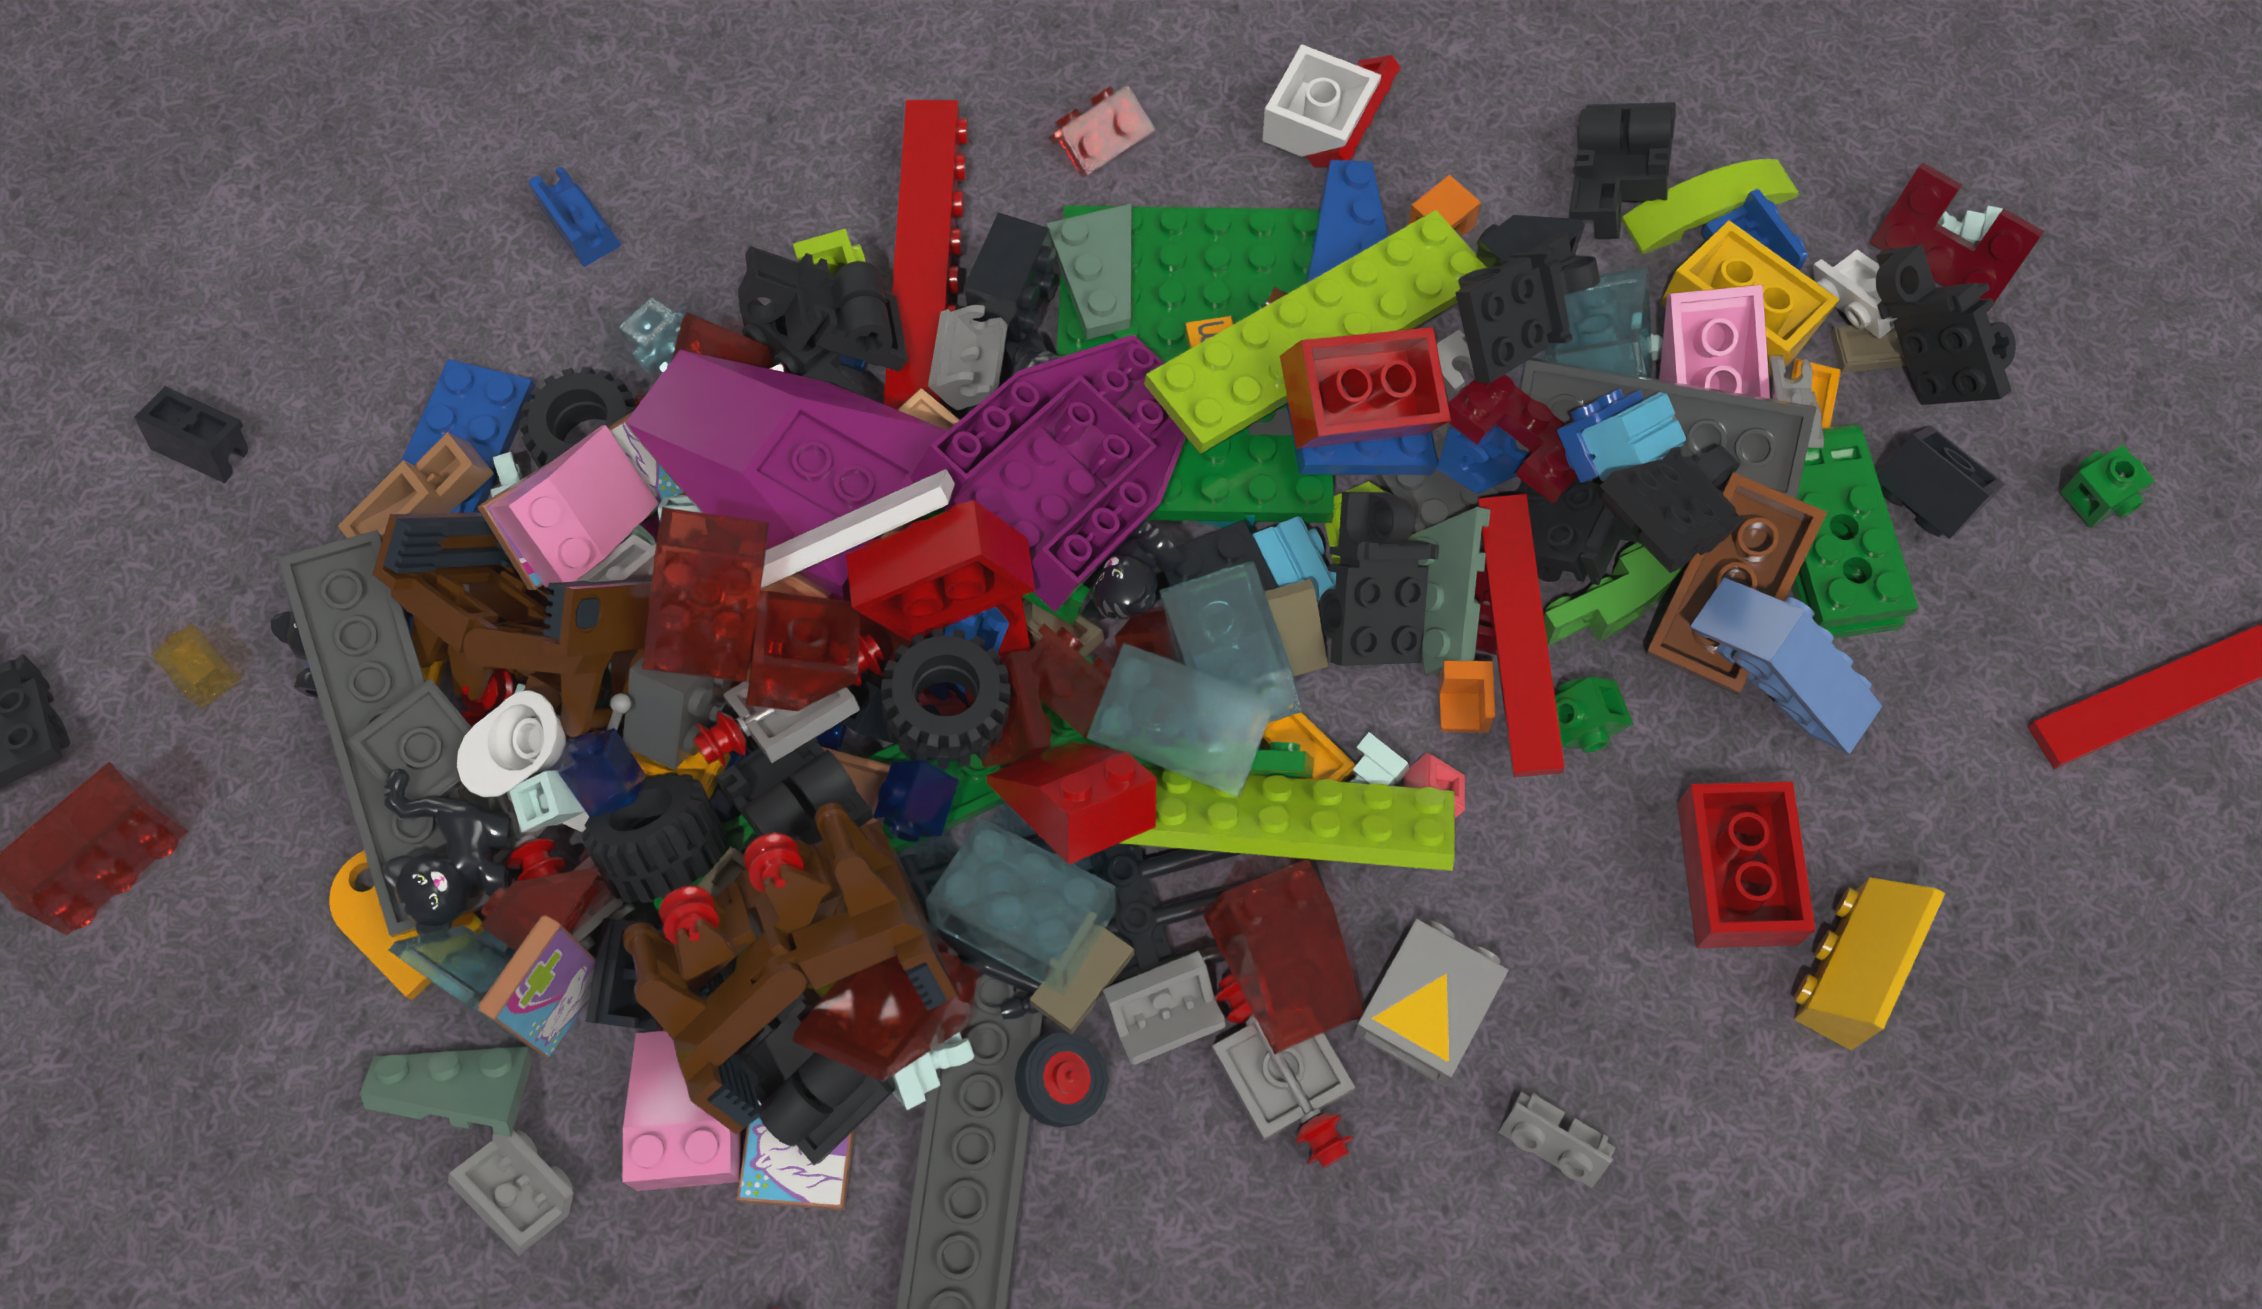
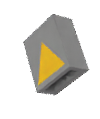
(1431, 1001)

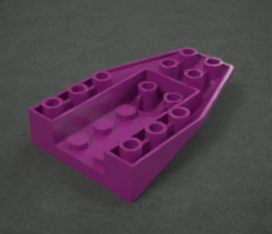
(777, 448)
(1065, 458)

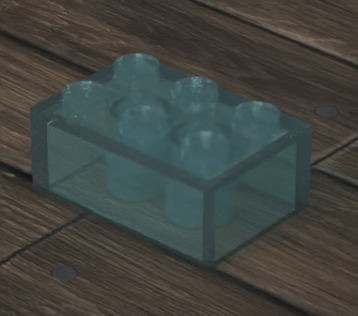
(1021, 905)

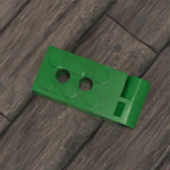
(1855, 564)

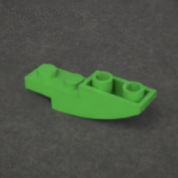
(1617, 601)

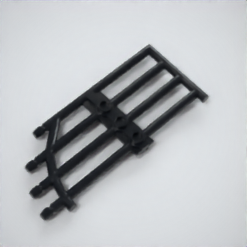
(1134, 922)

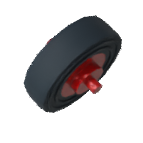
(1061, 1079)

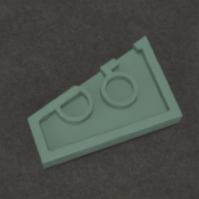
(1096, 267)
(1451, 584)
(458, 1085)

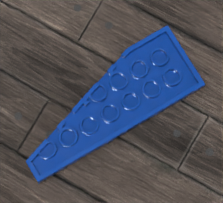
(1347, 225)

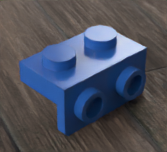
(1763, 222)
(1593, 413)

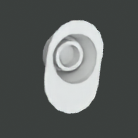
(511, 745)

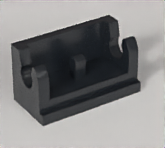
(191, 433)
(613, 982)

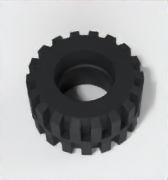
(566, 404)
(952, 661)
(657, 841)

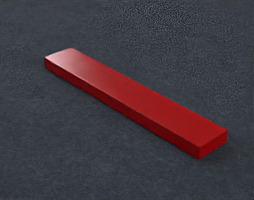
(1520, 638)
(2150, 699)

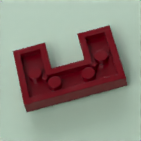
(1950, 256)
(1502, 404)

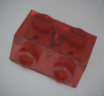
(1104, 130)
(1068, 679)
(1027, 726)

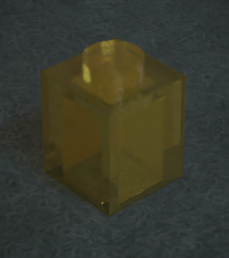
(196, 666)

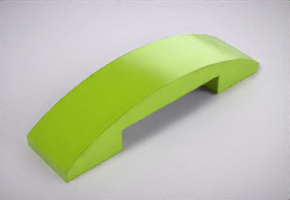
(1705, 199)

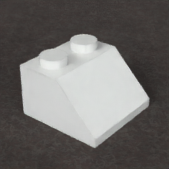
(1317, 103)

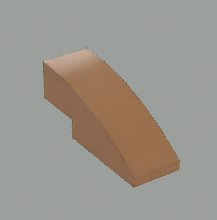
(432, 485)

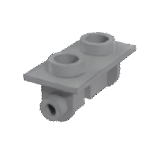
(1578, 1152)

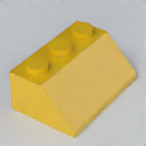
(1791, 300)
(1866, 959)

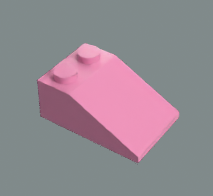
(1717, 340)
(575, 508)
(664, 1133)

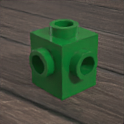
(2107, 486)
(1590, 713)

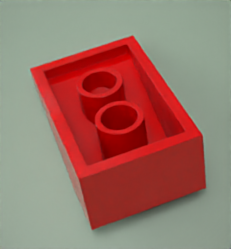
(1080, 797)

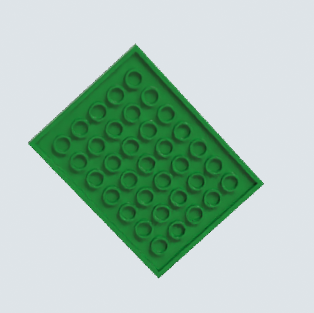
(1206, 267)

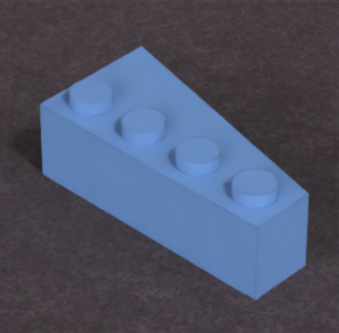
(1790, 662)

